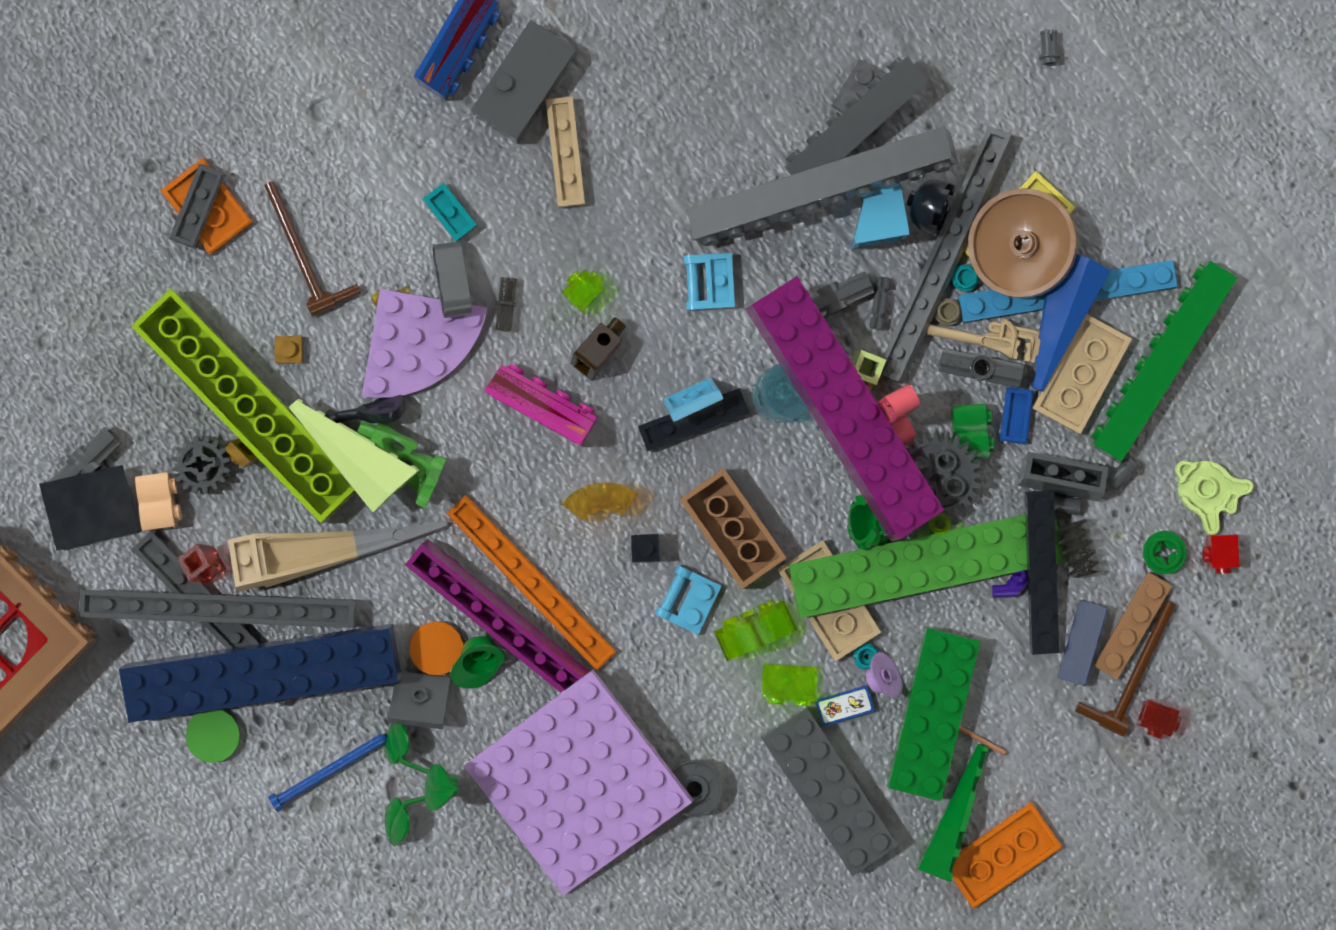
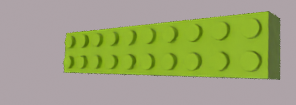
(244, 404)

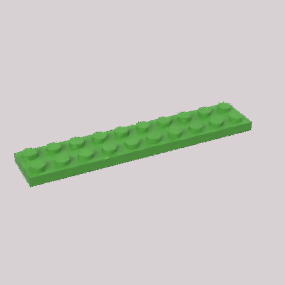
(911, 566)

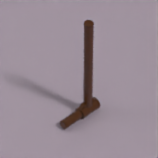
(319, 301)
(1115, 720)

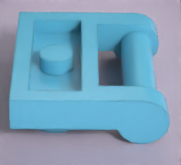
(718, 281)
(696, 604)

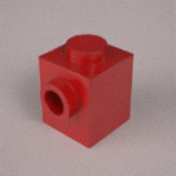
(1221, 553)

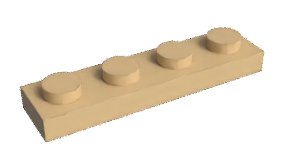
(565, 152)

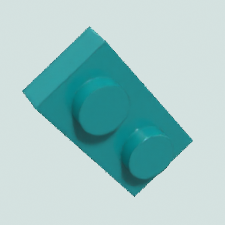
(449, 212)

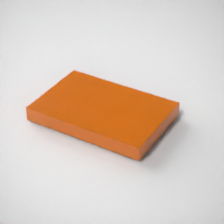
(226, 217)

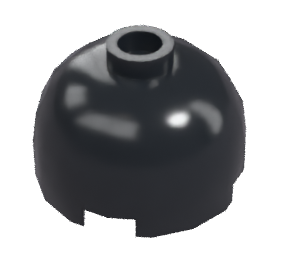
(930, 205)

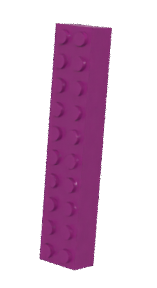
(844, 409)

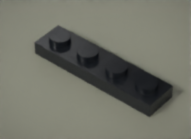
(665, 431)

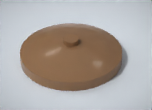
(1022, 243)

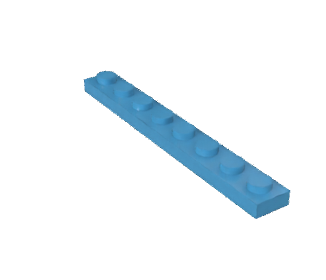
(1118, 284)

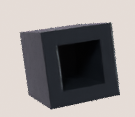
(645, 548)

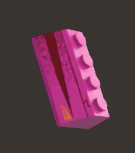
(542, 405)

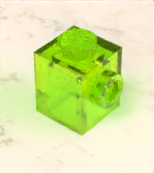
(583, 289)

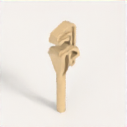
(1001, 339)

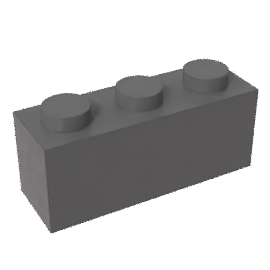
(1063, 476)

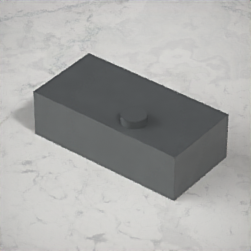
(524, 81)

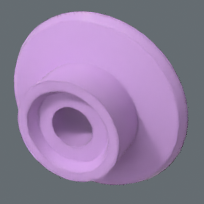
(884, 676)

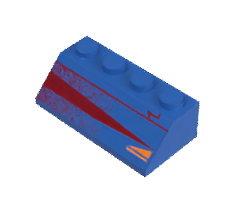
(455, 46)

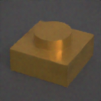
(288, 349)
(240, 453)

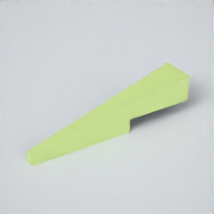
(365, 466)

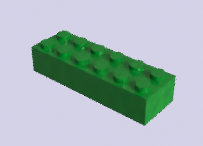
(932, 714)

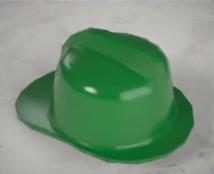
(477, 662)

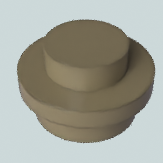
(948, 312)

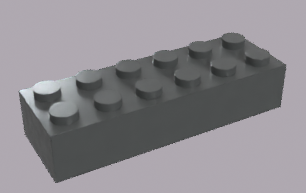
(829, 791)

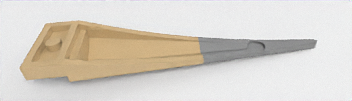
(280, 557)

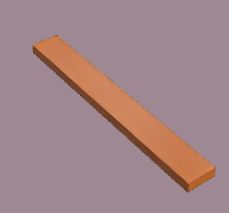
(531, 582)

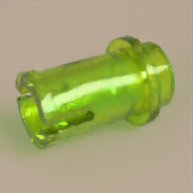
(946, 524)

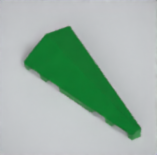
(944, 844)

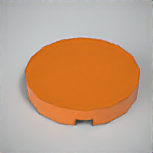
(435, 647)

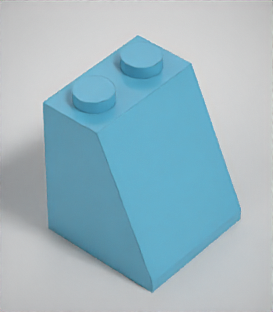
(881, 219)

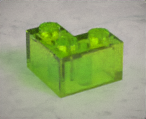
(754, 629)

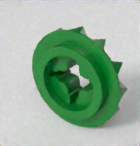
(1170, 541)

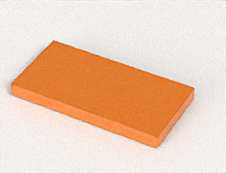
(1003, 854)

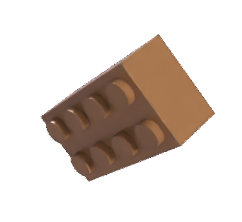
(732, 528)

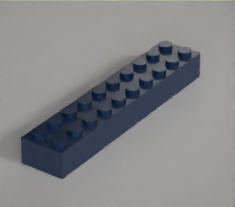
(260, 673)

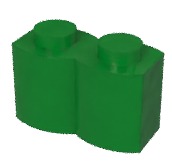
(971, 425)

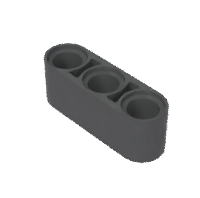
(452, 279)

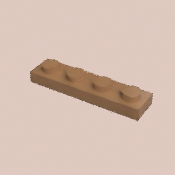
(1132, 625)

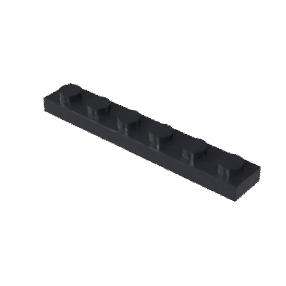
(1041, 572)

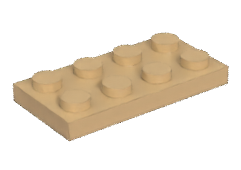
(1082, 374)
(840, 629)

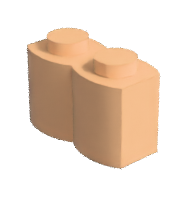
(157, 501)

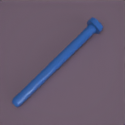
(278, 800)

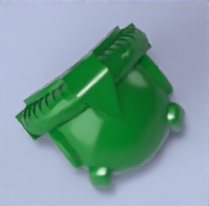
(864, 526)

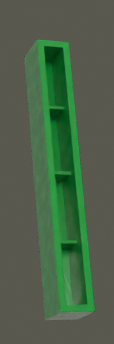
(1163, 361)

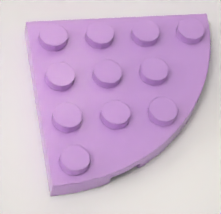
(416, 344)

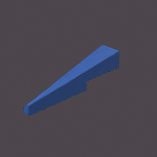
(1063, 314)

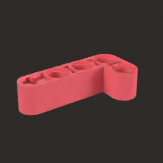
(896, 409)

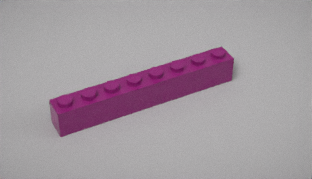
(495, 616)

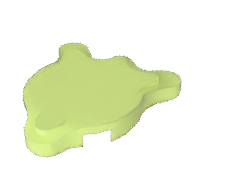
(1208, 490)

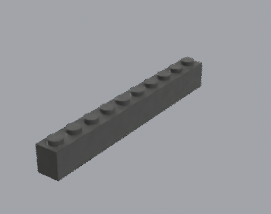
(823, 186)

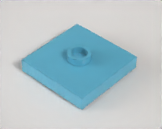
(692, 399)

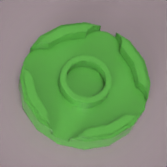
(213, 735)

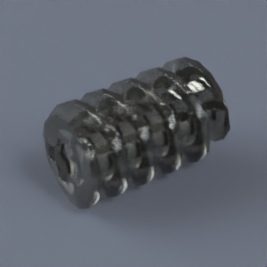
(1077, 549)

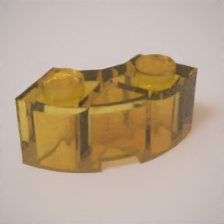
(599, 498)

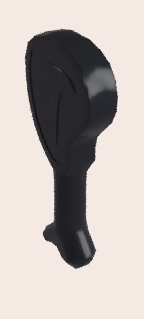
(379, 411)

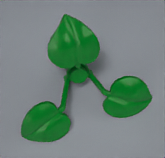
(438, 786)

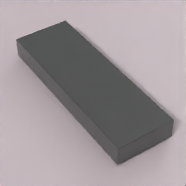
(197, 206)

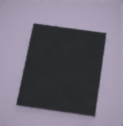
(89, 507)

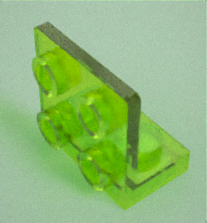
(789, 683)

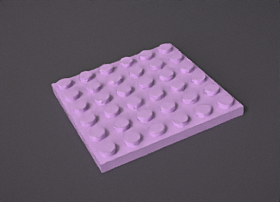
(578, 782)

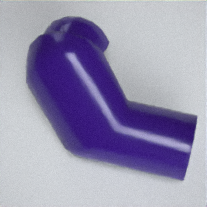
(1013, 586)

